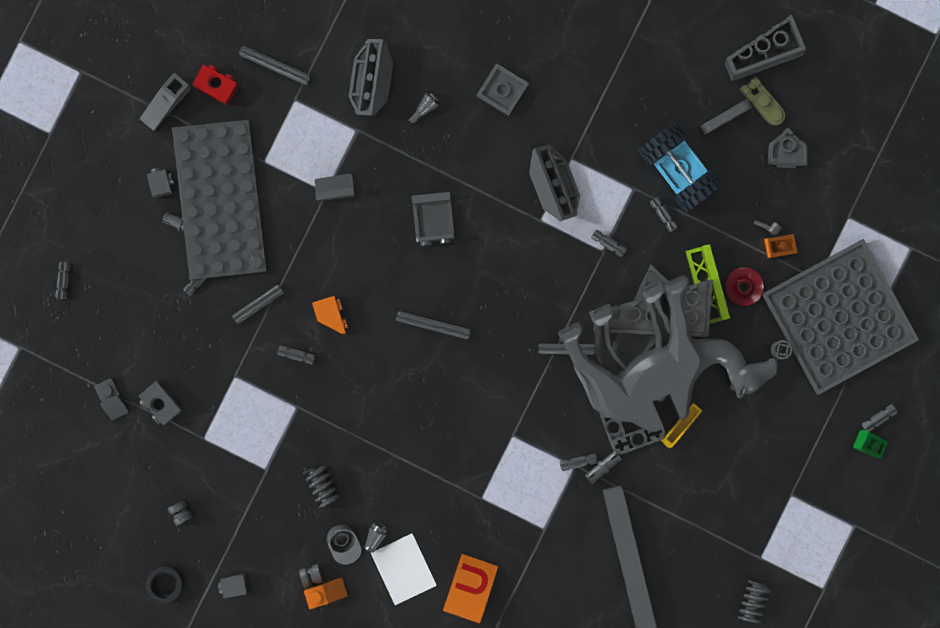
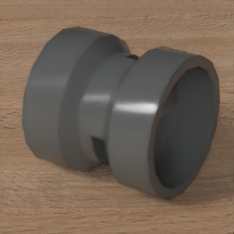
(781, 352)
(181, 517)
(315, 573)

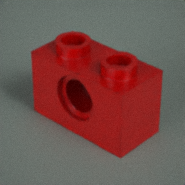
(204, 83)

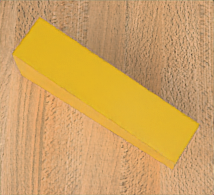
(681, 426)

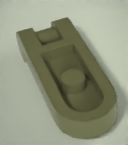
(763, 102)

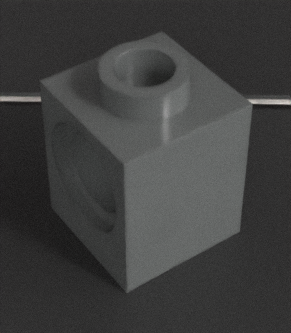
(233, 586)

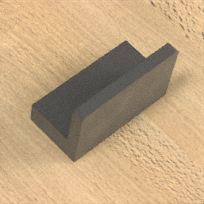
(334, 187)

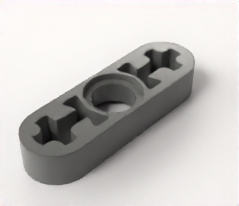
(726, 117)

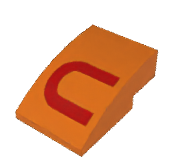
(470, 588)

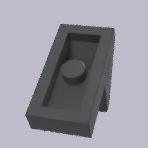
(111, 399)

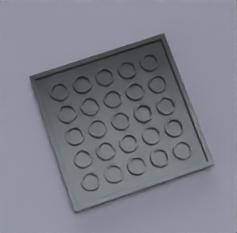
(840, 317)

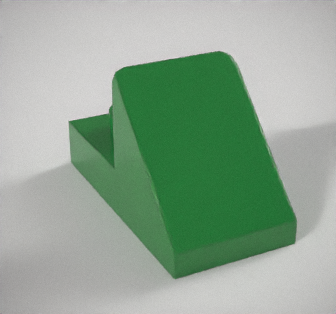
(870, 444)

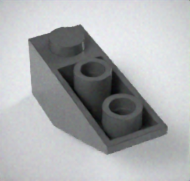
(165, 101)

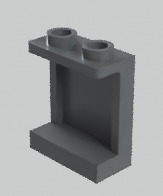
(433, 218)

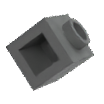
(160, 182)

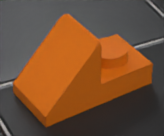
(780, 246)

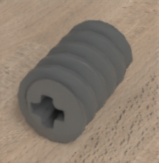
(322, 485)
(754, 602)

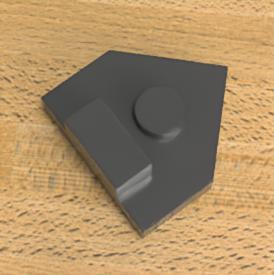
(787, 151)

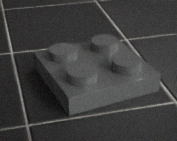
(502, 89)

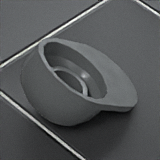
(343, 544)

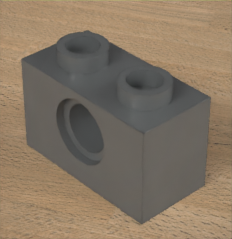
(171, 407)

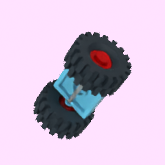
(680, 167)

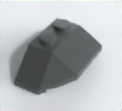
(371, 77)
(554, 183)

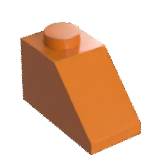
(325, 593)

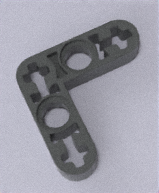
(620, 435)

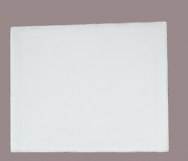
(403, 569)

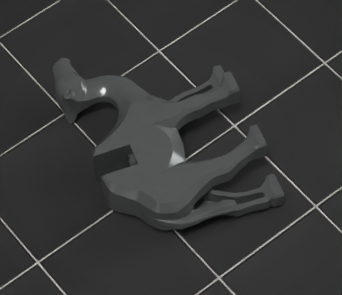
(669, 369)

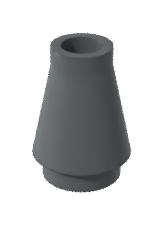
(375, 536)

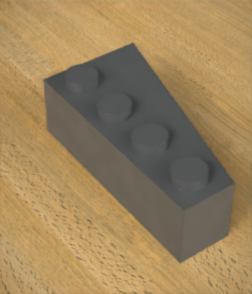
(768, 50)

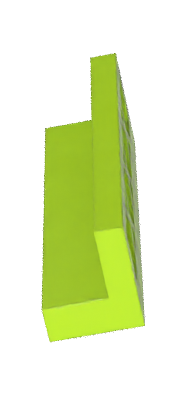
(712, 273)

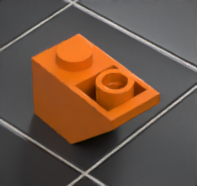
(329, 314)

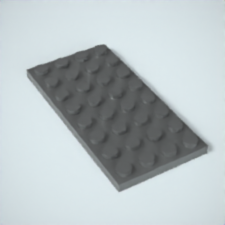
(219, 199)

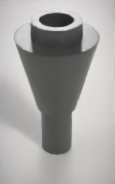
(427, 105)

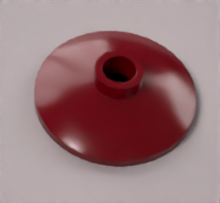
(753, 282)

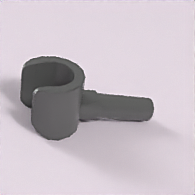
(774, 229)

